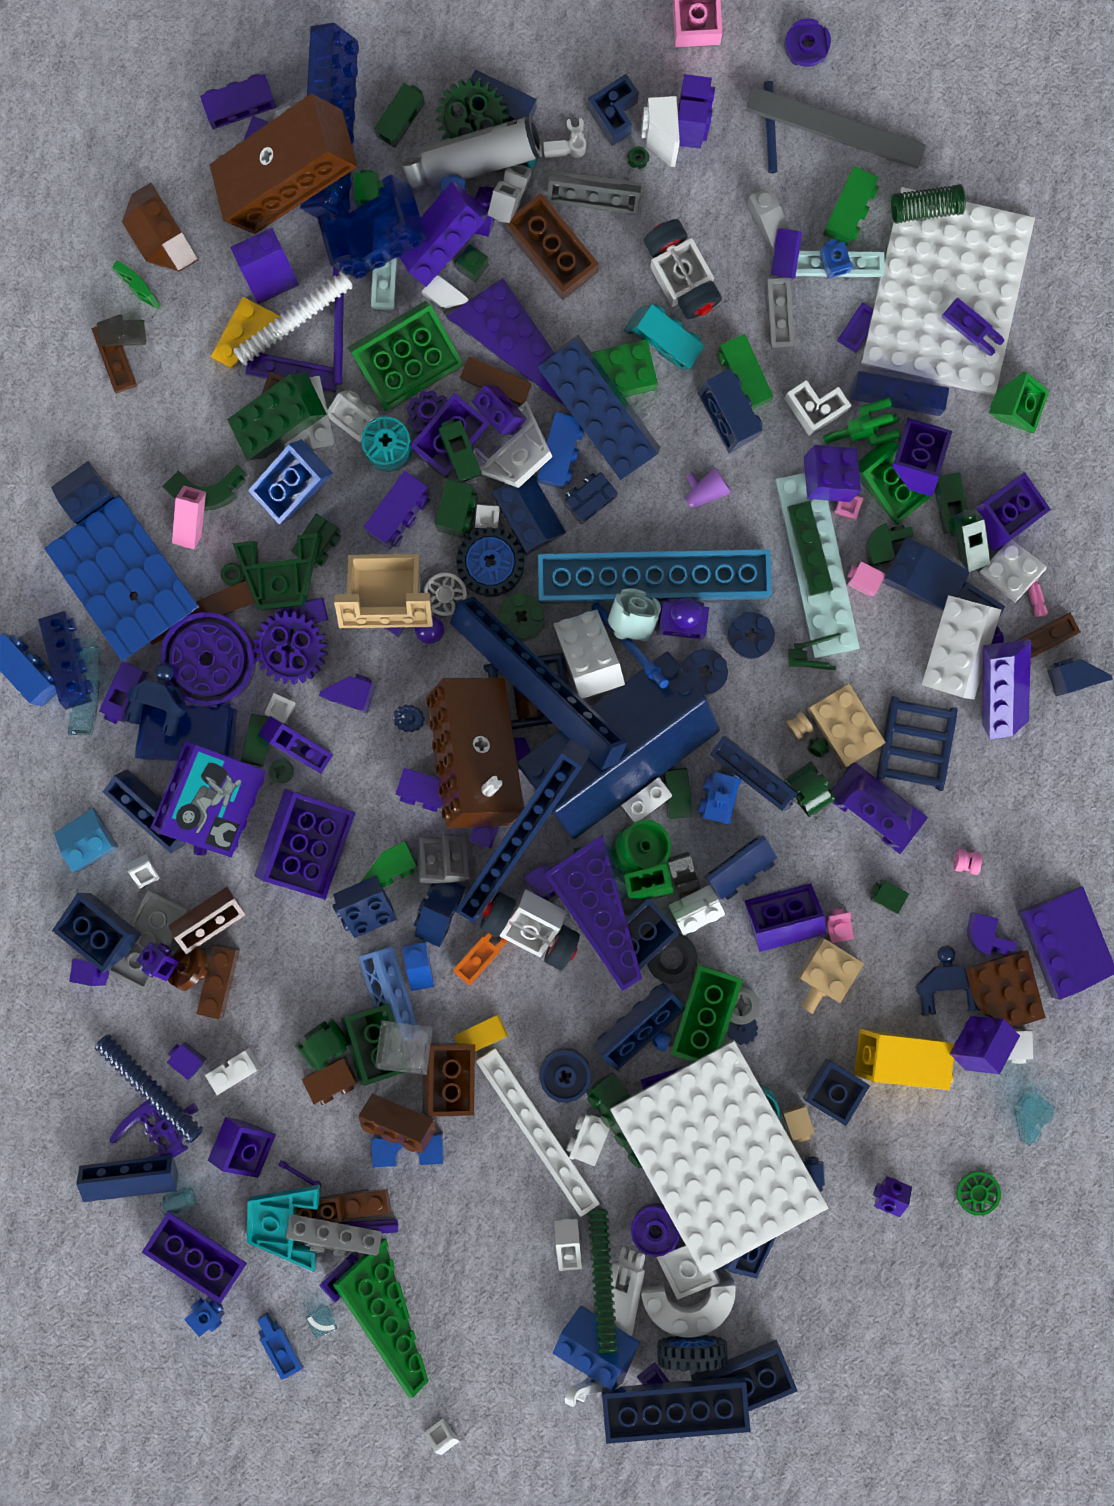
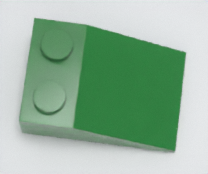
(886, 485)

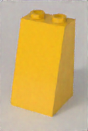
(904, 1059)

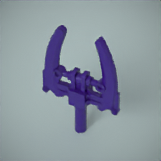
(161, 1128)

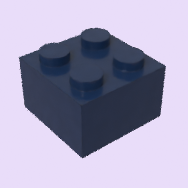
(836, 1092)

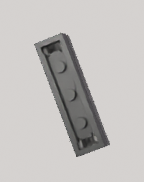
(594, 192)

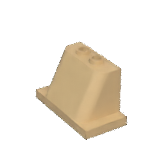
(383, 593)

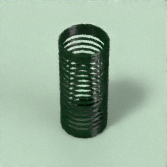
(958, 201)

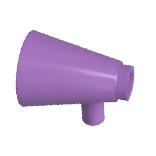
(706, 490)

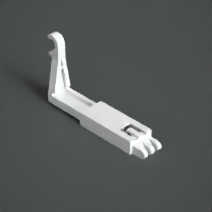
(626, 1309)

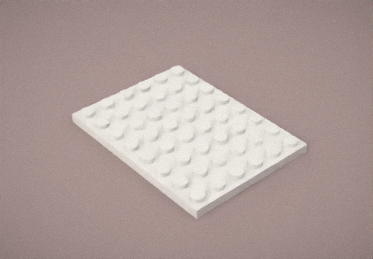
(924, 271)
(719, 1158)

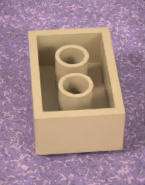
(845, 726)

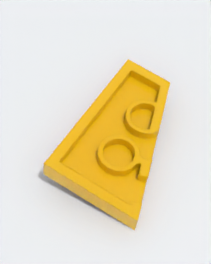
(245, 322)

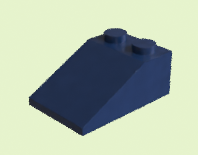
(925, 574)

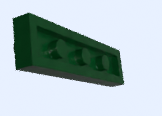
(809, 548)

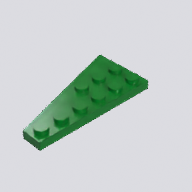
(381, 1311)

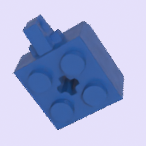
(719, 798)

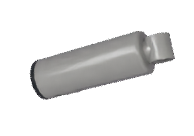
(475, 153)

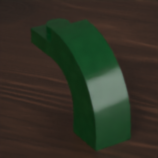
(216, 495)

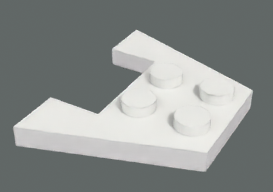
(519, 456)

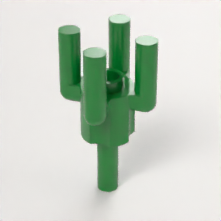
(866, 425)

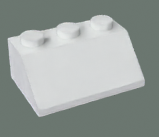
(661, 128)

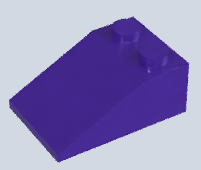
(1011, 510)

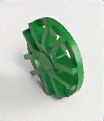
(978, 1193)

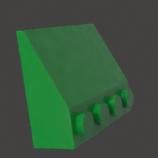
(405, 355)

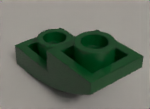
(254, 746)
(678, 784)

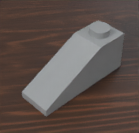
(767, 214)

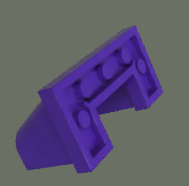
(878, 807)

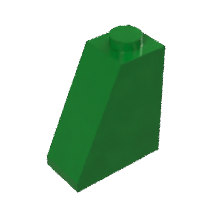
(649, 883)

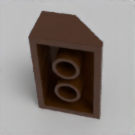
(449, 1080)

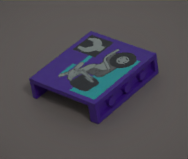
(208, 799)

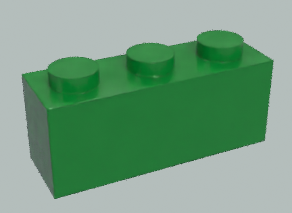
(851, 206)
(742, 361)

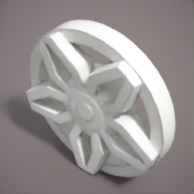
(445, 593)

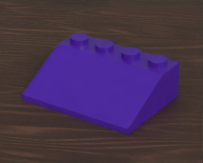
(304, 844)
(1067, 943)

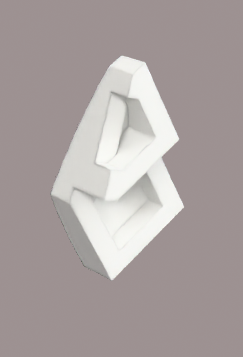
(444, 293)

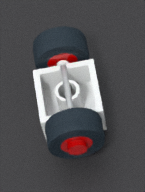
(681, 270)
(532, 926)

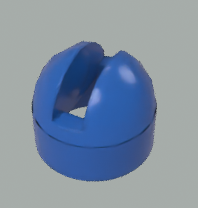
(662, 1040)

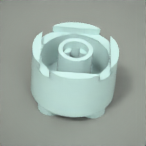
(633, 615)

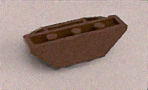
(156, 231)

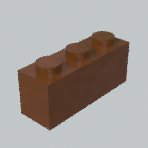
(206, 920)
(218, 981)
(397, 1123)

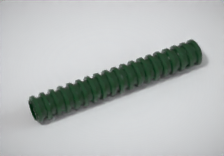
(602, 1281)

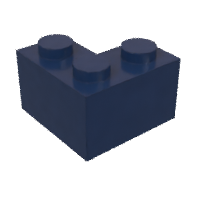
(609, 108)
(438, 911)

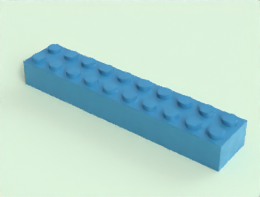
(659, 574)

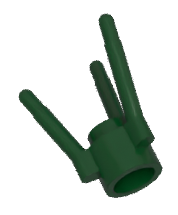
(799, 658)

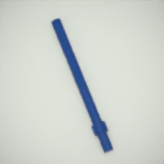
(650, 668)

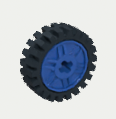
(493, 579)
(692, 1353)

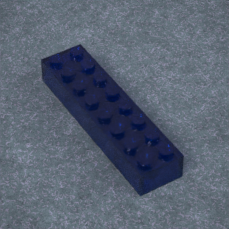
(333, 79)

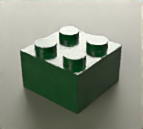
(455, 508)

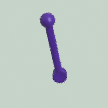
(284, 1165)

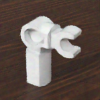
(575, 146)

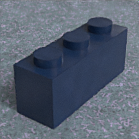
(519, 103)

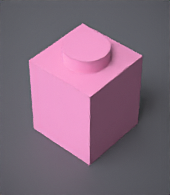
(865, 578)

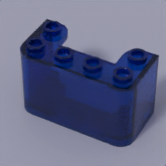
(374, 231)

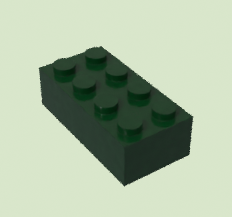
(277, 416)

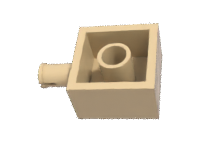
(829, 973)

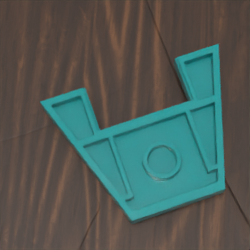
(269, 1220)

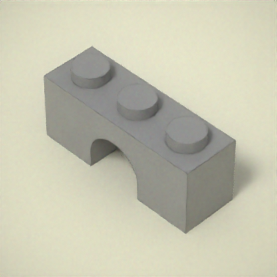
(510, 193)

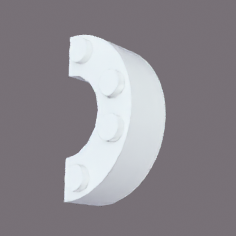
(689, 1320)

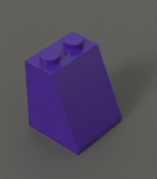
(264, 265)

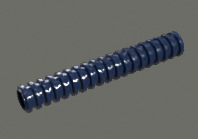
(180, 1120)

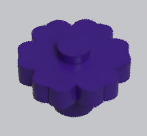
(424, 409)

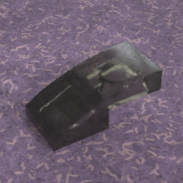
(683, 874)

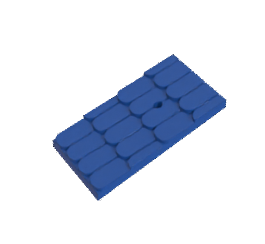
(107, 562)

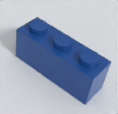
(562, 444)

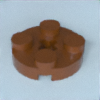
(190, 969)

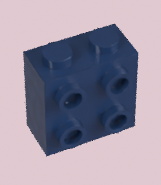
(364, 907)

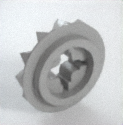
(749, 1013)

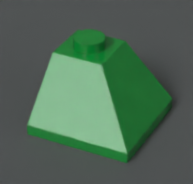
(1020, 403)

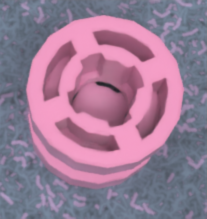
(967, 861)

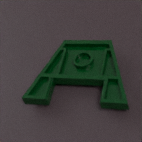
(279, 582)

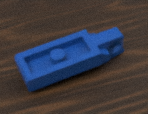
(278, 1347)

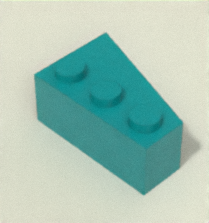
(666, 335)

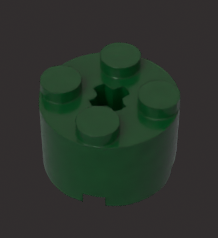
(519, 604)
(812, 789)
(322, 1044)

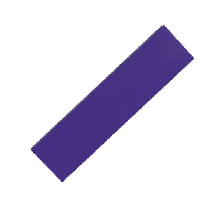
(283, 366)

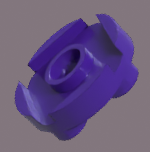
(801, 54)

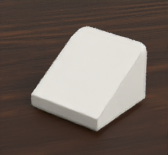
(142, 871)
(441, 1437)

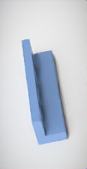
(392, 984)

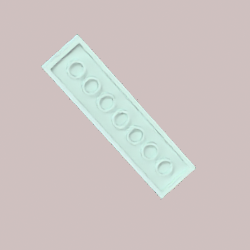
(828, 611)

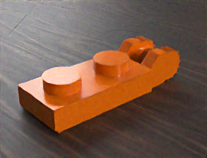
(478, 959)

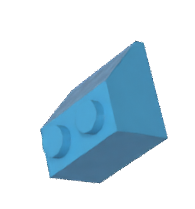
(84, 841)

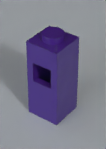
(116, 701)

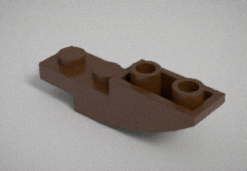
(349, 1205)

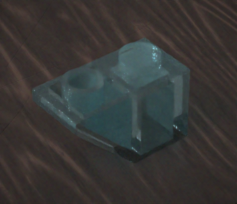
(1031, 1115)

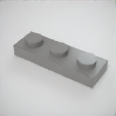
(780, 313)

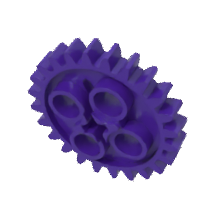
(271, 642)

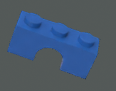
(386, 1153)

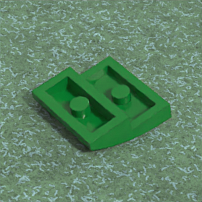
(136, 284)

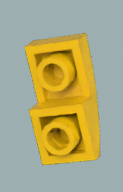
(483, 1034)

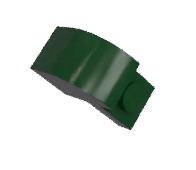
(879, 543)

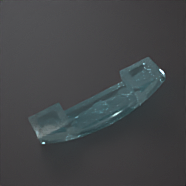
(83, 717)

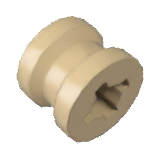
(799, 725)

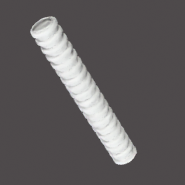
(293, 318)

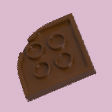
(1007, 989)

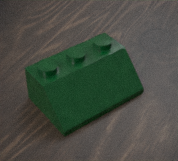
(363, 1036)

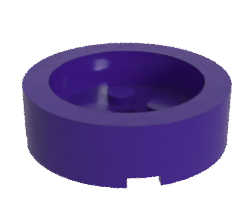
(232, 658)

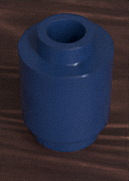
(816, 1170)

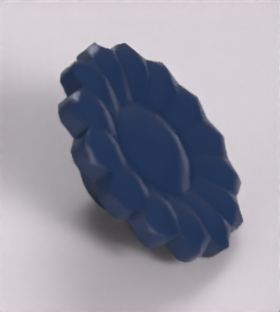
(408, 718)
(743, 1033)

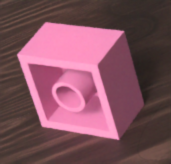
(697, 22)

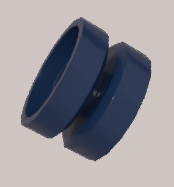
(568, 1088)

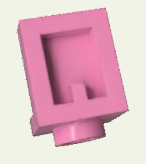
(839, 925)

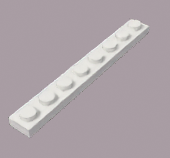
(538, 1132)

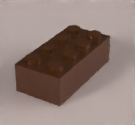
(552, 246)

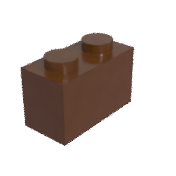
(330, 1080)

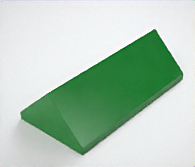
(706, 1013)

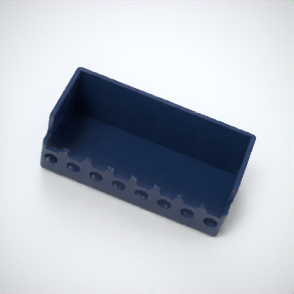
(659, 730)

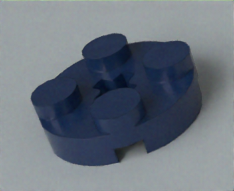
(742, 645)
(717, 667)

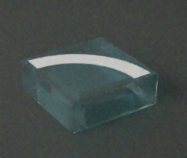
(321, 1322)

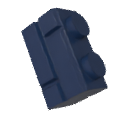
(590, 497)

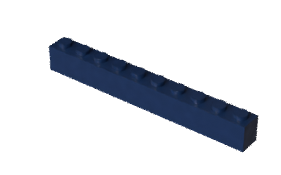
(538, 682)
(523, 830)

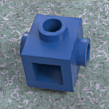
(205, 1316)

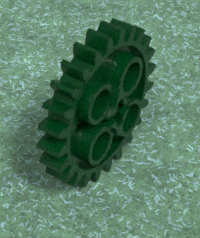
(454, 122)

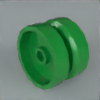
(641, 846)

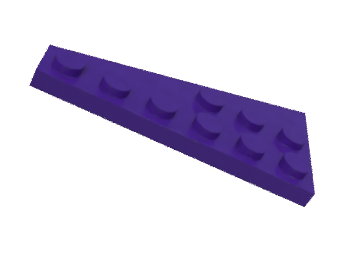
(507, 331)
(593, 900)

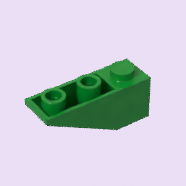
(393, 863)

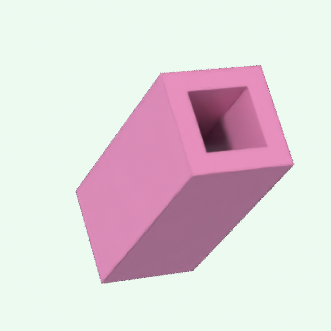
(188, 517)

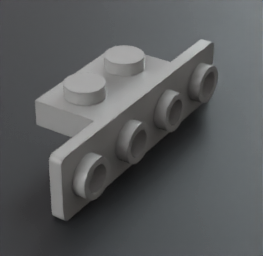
(333, 1236)

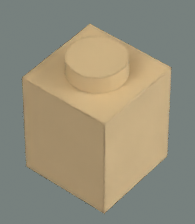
(798, 1122)

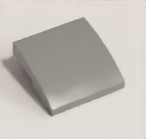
(442, 859)

